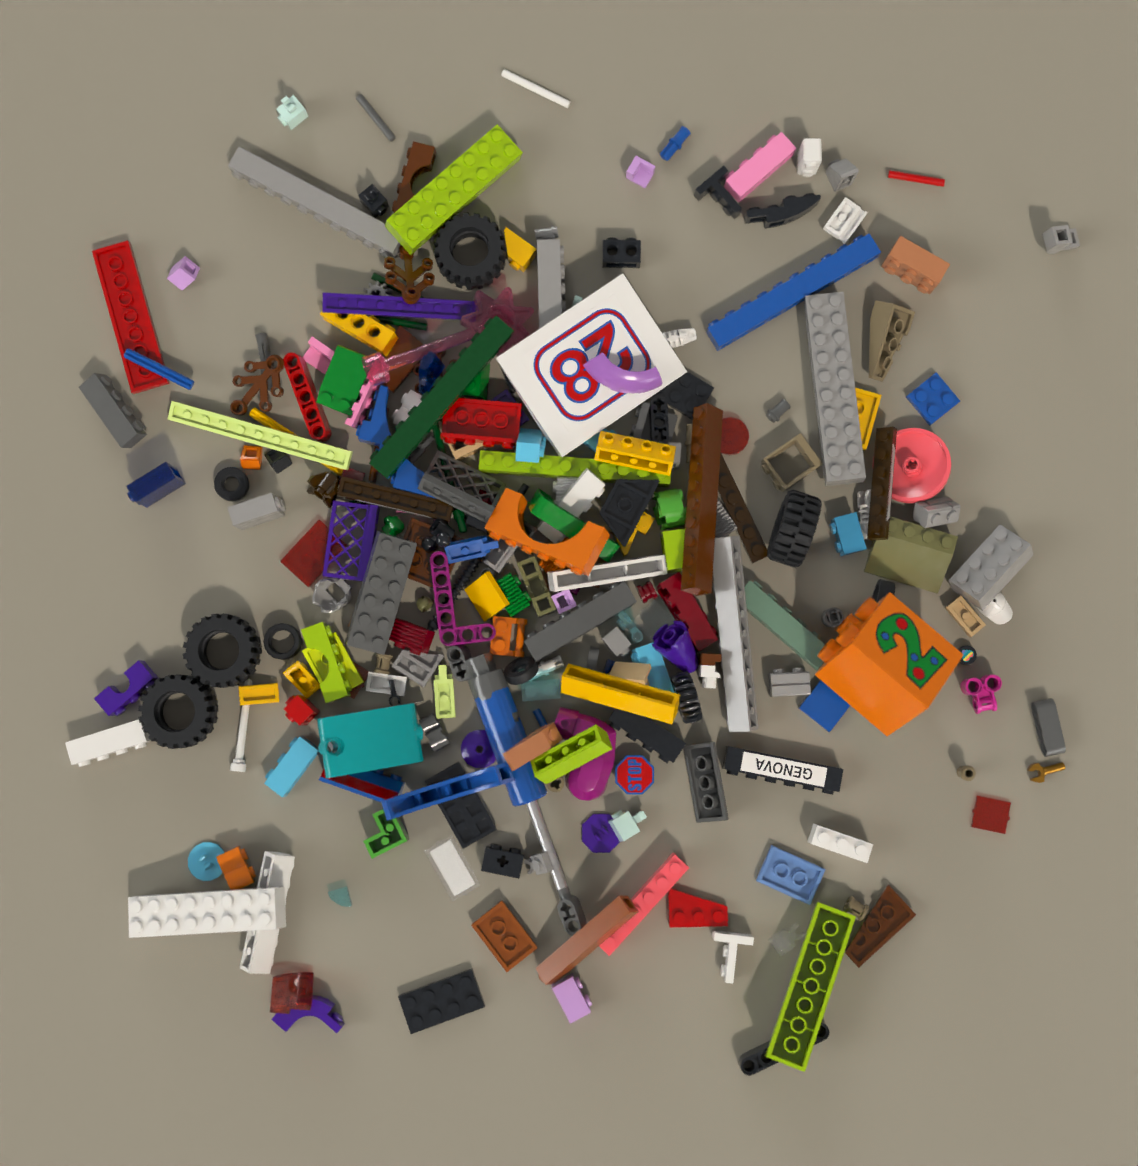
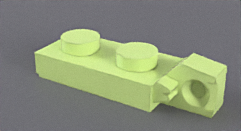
(444, 694)

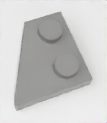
(417, 667)

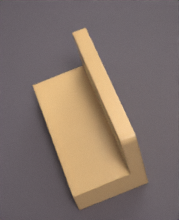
(632, 671)

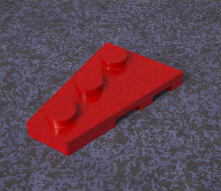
(693, 911)

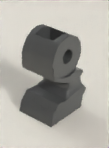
(434, 732)

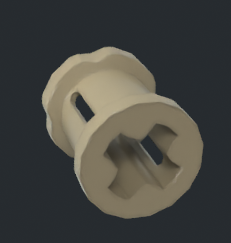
(383, 664)
(553, 788)
(856, 908)

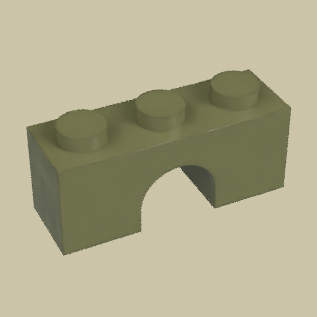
(536, 586)

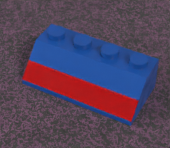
(369, 784)

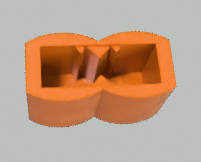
(236, 869)

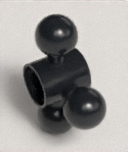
(441, 533)

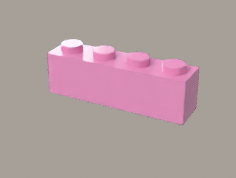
(759, 167)

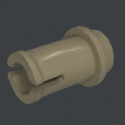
(970, 775)

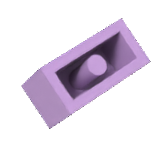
(572, 998)

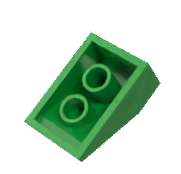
(343, 381)

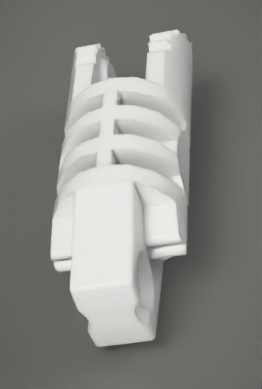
(680, 337)
(863, 503)

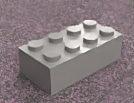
(991, 567)

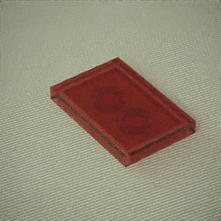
(308, 555)

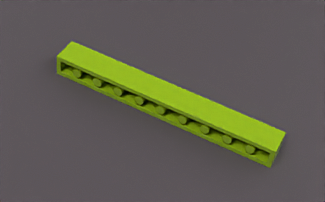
(553, 466)

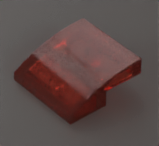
(291, 992)

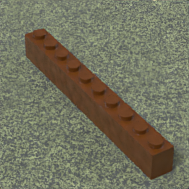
(702, 500)

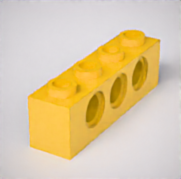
(382, 343)

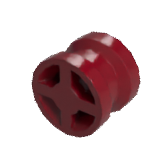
(646, 592)

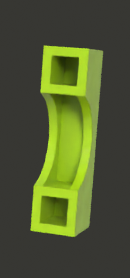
(335, 685)

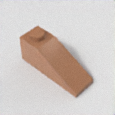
(532, 746)

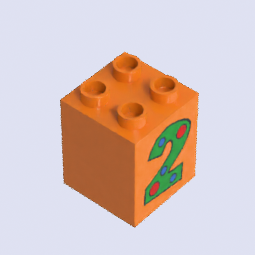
(887, 663)

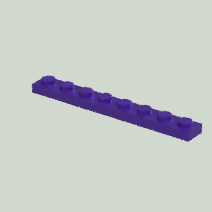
(395, 306)

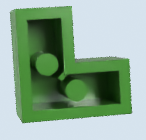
(391, 835)

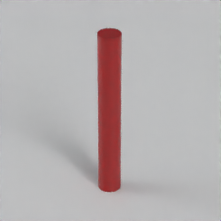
(916, 178)

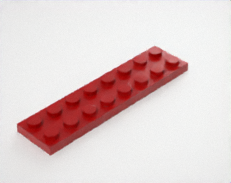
(129, 313)

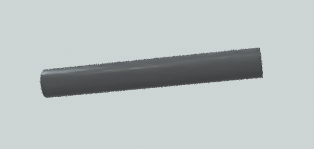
(375, 117)

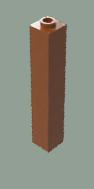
(586, 940)

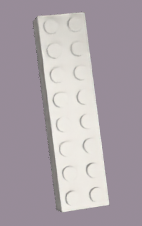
(207, 912)

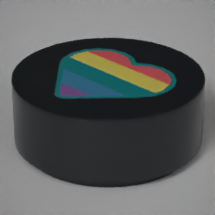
(969, 655)

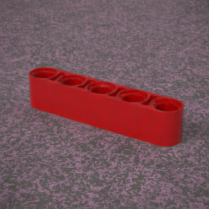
(300, 392)

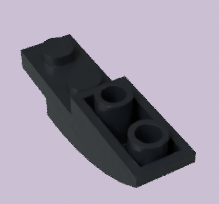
(789, 211)

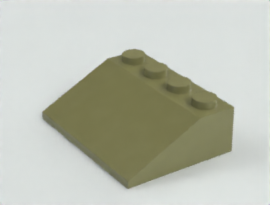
(912, 555)

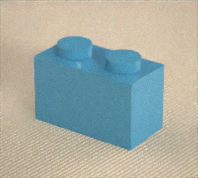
(847, 534)

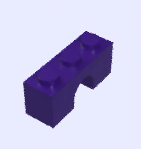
(114, 701)

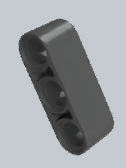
(1048, 727)

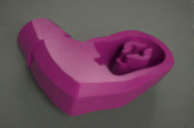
(592, 778)

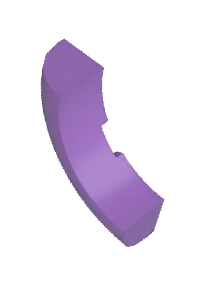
(621, 380)

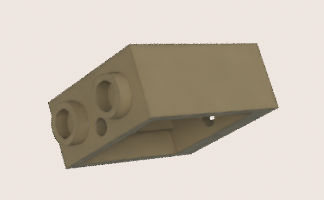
(807, 453)

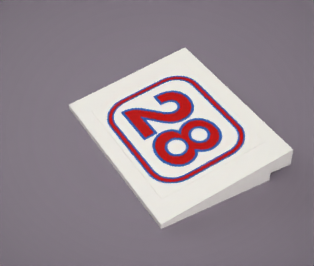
(550, 369)

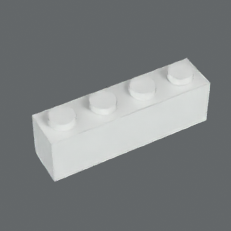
(575, 501)
(107, 742)

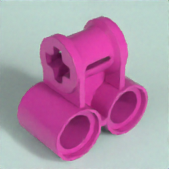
(982, 693)

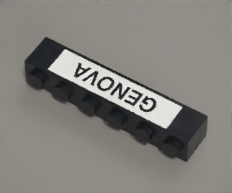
(783, 769)

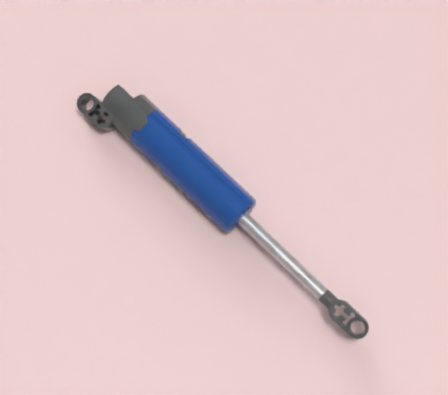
(504, 731)

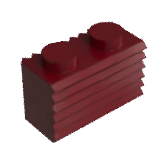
(412, 636)

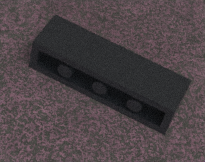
(649, 733)

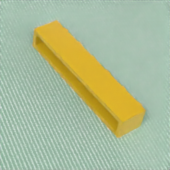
(620, 693)

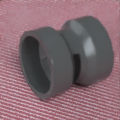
(830, 620)

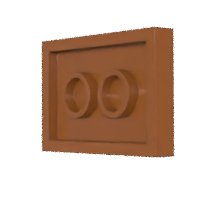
(504, 936)

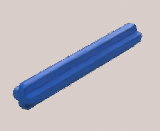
(159, 369)

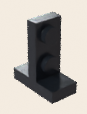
(718, 193)

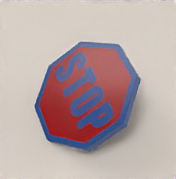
(634, 774)

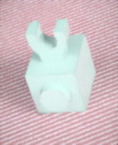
(291, 112)
(625, 825)

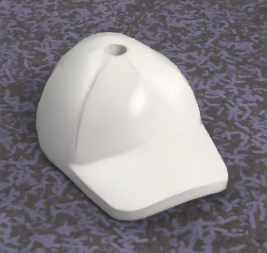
(998, 611)

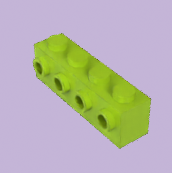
(571, 754)

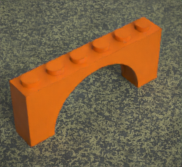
(576, 553)

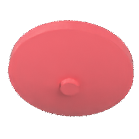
(919, 466)

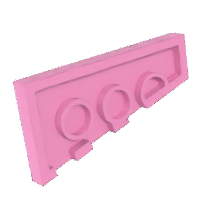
(360, 407)

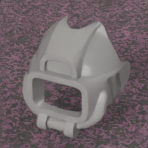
(325, 600)

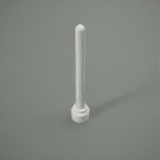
(238, 763)

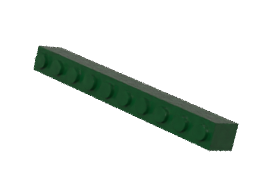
(441, 397)

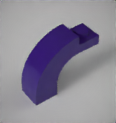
(320, 1008)

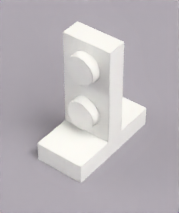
(730, 950)

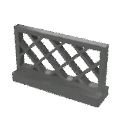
(456, 495)

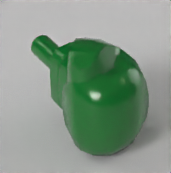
(393, 525)

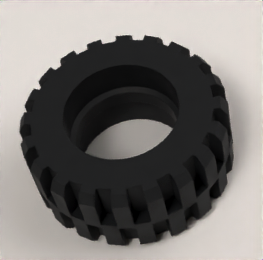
(463, 228)
(794, 528)
(197, 646)
(153, 717)

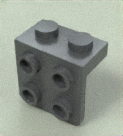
(642, 428)

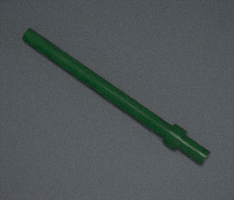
(457, 514)

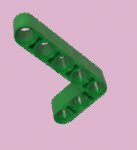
(546, 509)

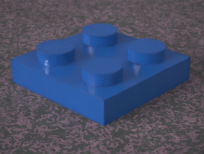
(933, 399)

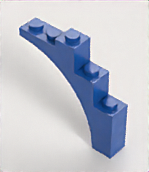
(375, 432)
(447, 790)

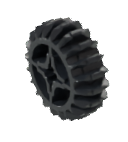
(689, 702)

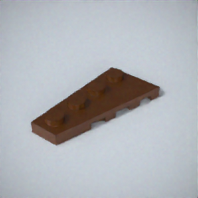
(882, 923)

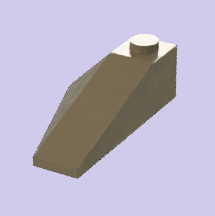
(887, 328)

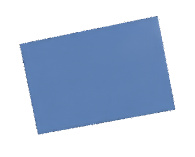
(790, 875)

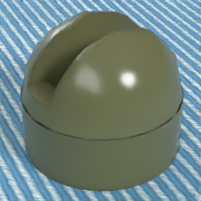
(424, 603)

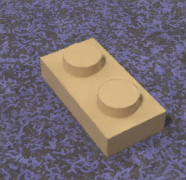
(965, 616)

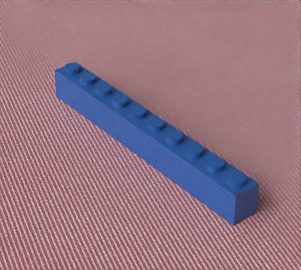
(793, 292)

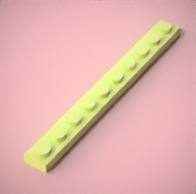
(260, 435)

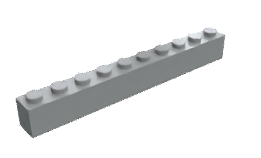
(313, 201)
(734, 635)

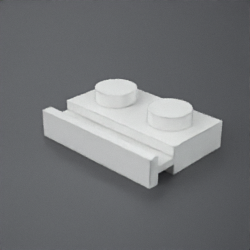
(845, 220)

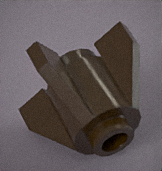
(324, 487)

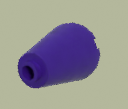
(676, 646)

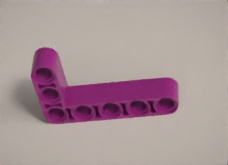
(449, 608)

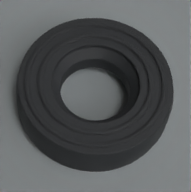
(223, 475)
(530, 670)

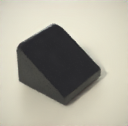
(278, 460)

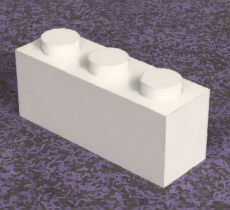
(840, 843)

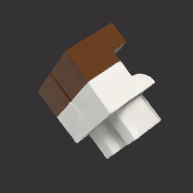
(707, 669)

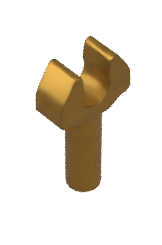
(1043, 771)

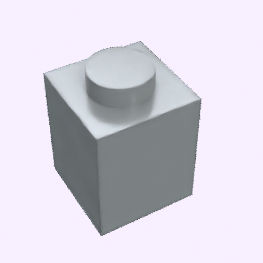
(617, 642)

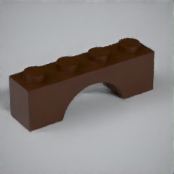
(420, 160)

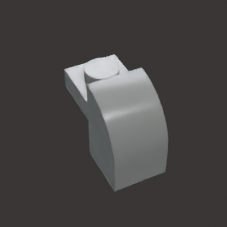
(1060, 239)

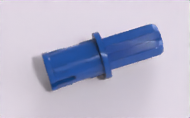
(675, 143)

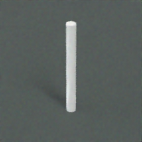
(535, 88)

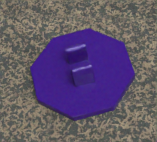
(598, 834)

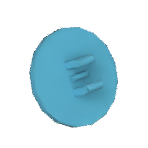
(203, 861)

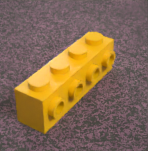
(635, 453)

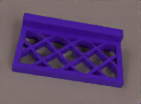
(368, 539)

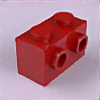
(300, 710)

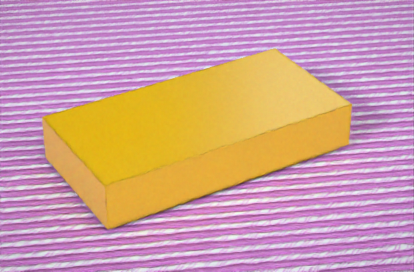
(258, 694)

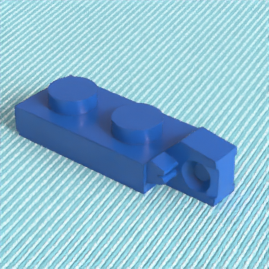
(470, 548)

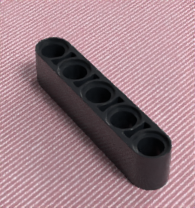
(760, 1064)

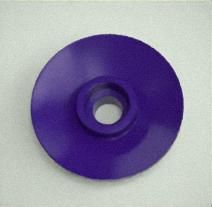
(469, 752)

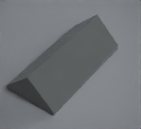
(705, 782)

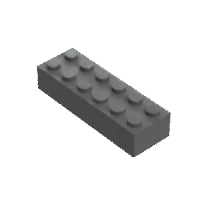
(380, 592)
(584, 619)

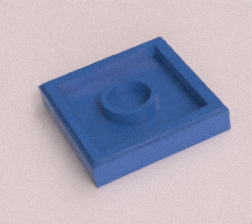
(824, 706)

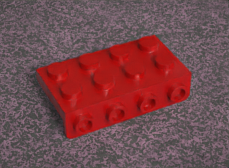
(482, 422)

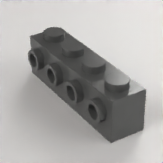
(113, 410)

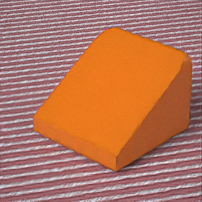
(251, 457)

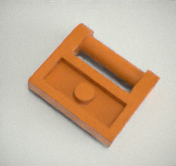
(501, 643)

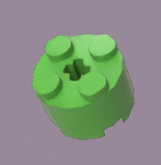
(669, 508)

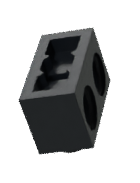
(621, 259)

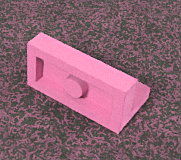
(318, 355)

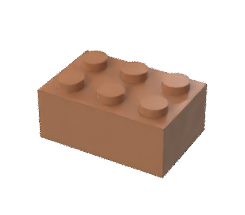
(915, 265)

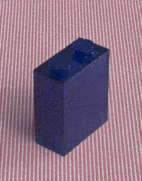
(155, 485)

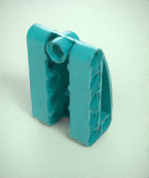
(370, 740)

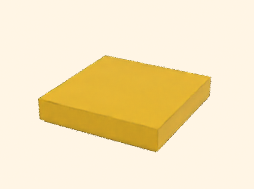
(487, 596)

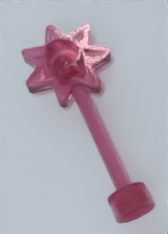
(503, 307)

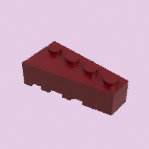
(686, 609)

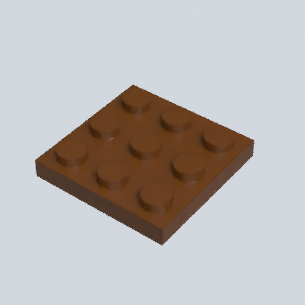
(420, 567)

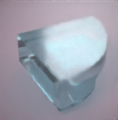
(341, 896)

